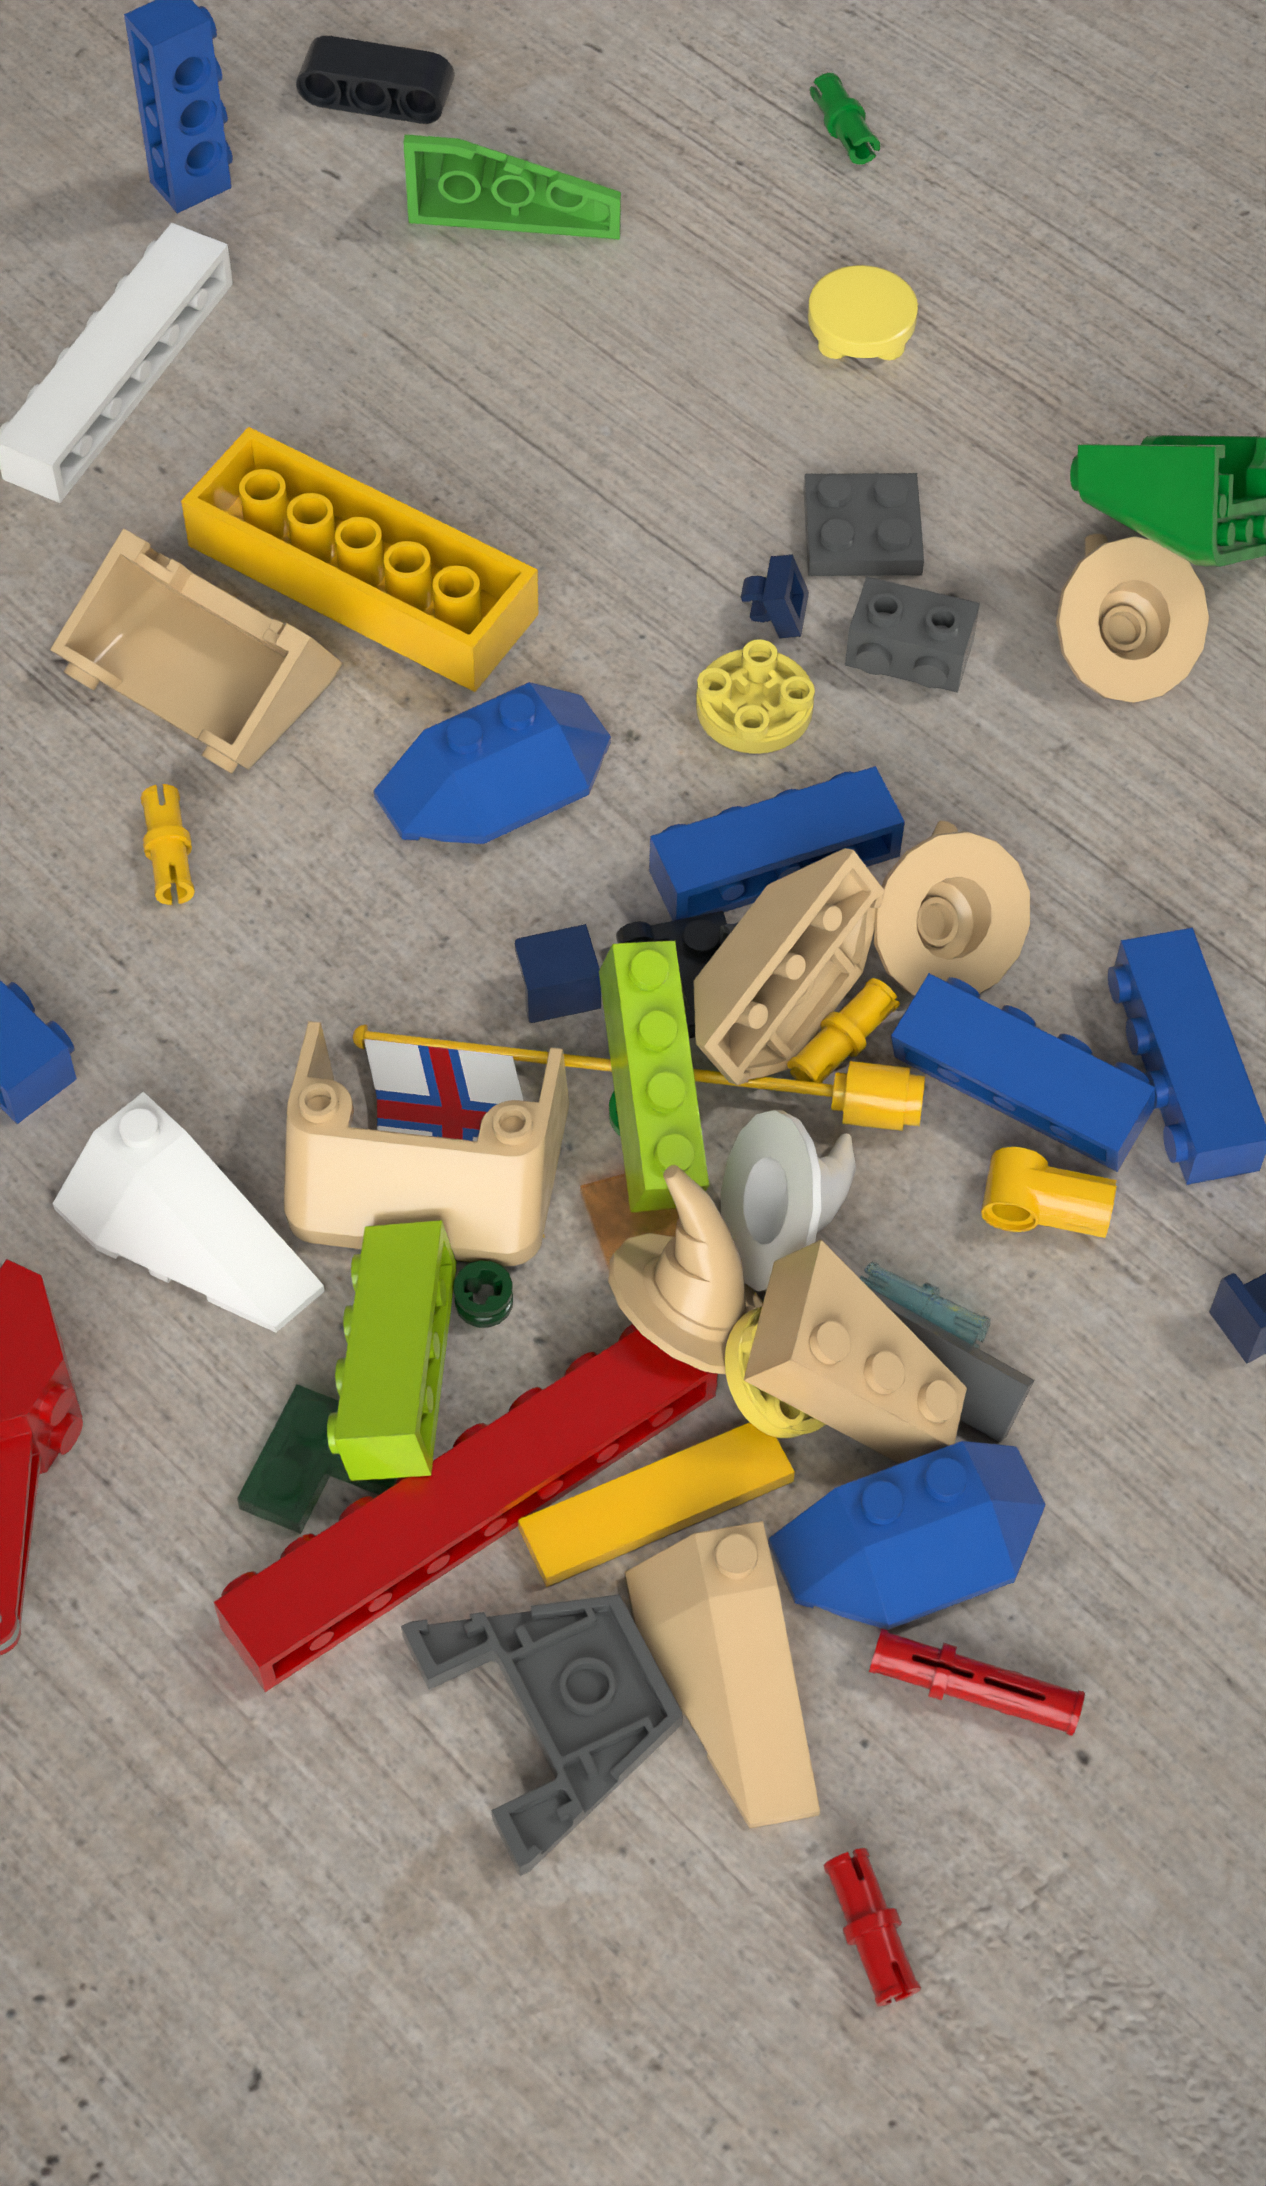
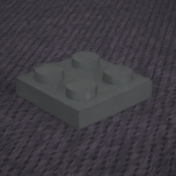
(863, 524)

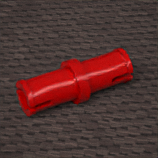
(872, 1927)

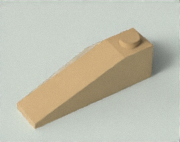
(725, 1653)

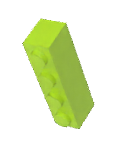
(651, 1070)
(394, 1352)

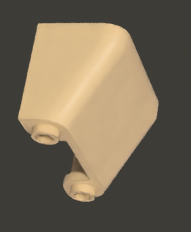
(192, 654)

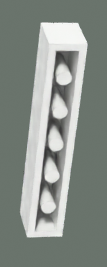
(114, 362)

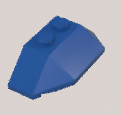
(495, 767)
(913, 1536)

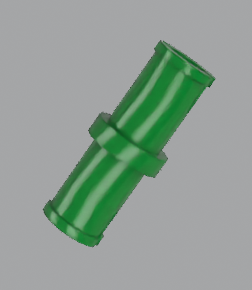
(844, 118)

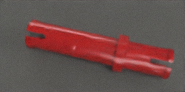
(976, 1682)

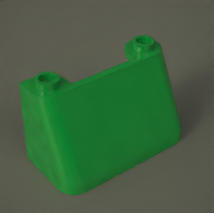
(1182, 492)

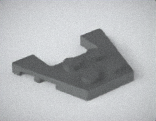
(584, 1692)

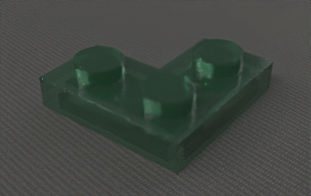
(298, 1464)

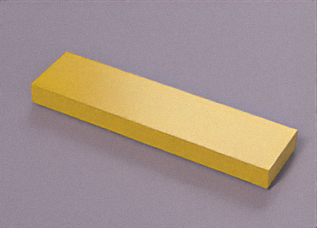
(654, 1502)

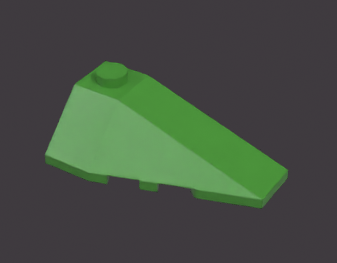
(485, 189)

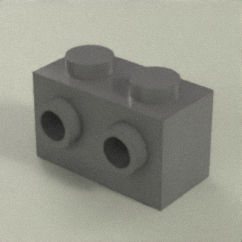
(911, 634)

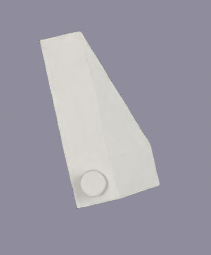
(168, 1207)

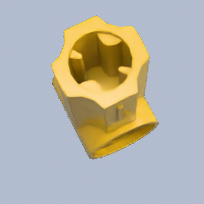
(1028, 1193)

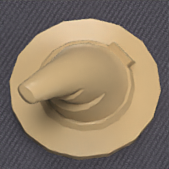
(1131, 618)
(952, 911)
(684, 1287)

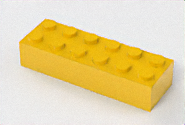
(361, 558)

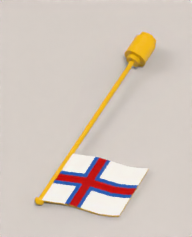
(451, 1085)

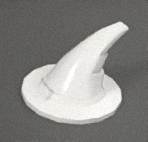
(780, 1191)

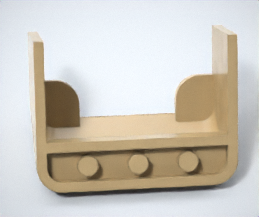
(484, 1190)

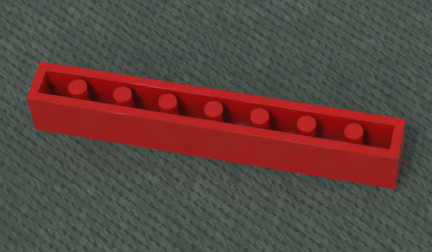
(475, 1495)

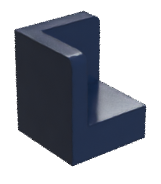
(559, 973)
(1242, 1314)

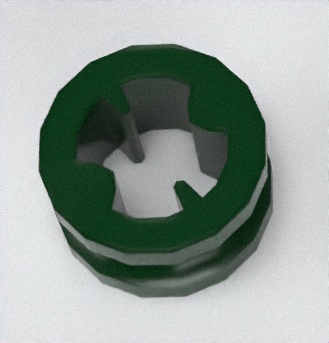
(496, 1306)

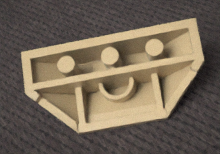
(786, 966)

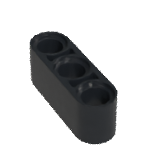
(375, 79)

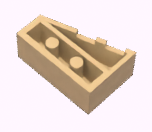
(850, 1359)

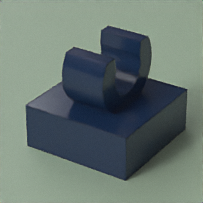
(778, 597)

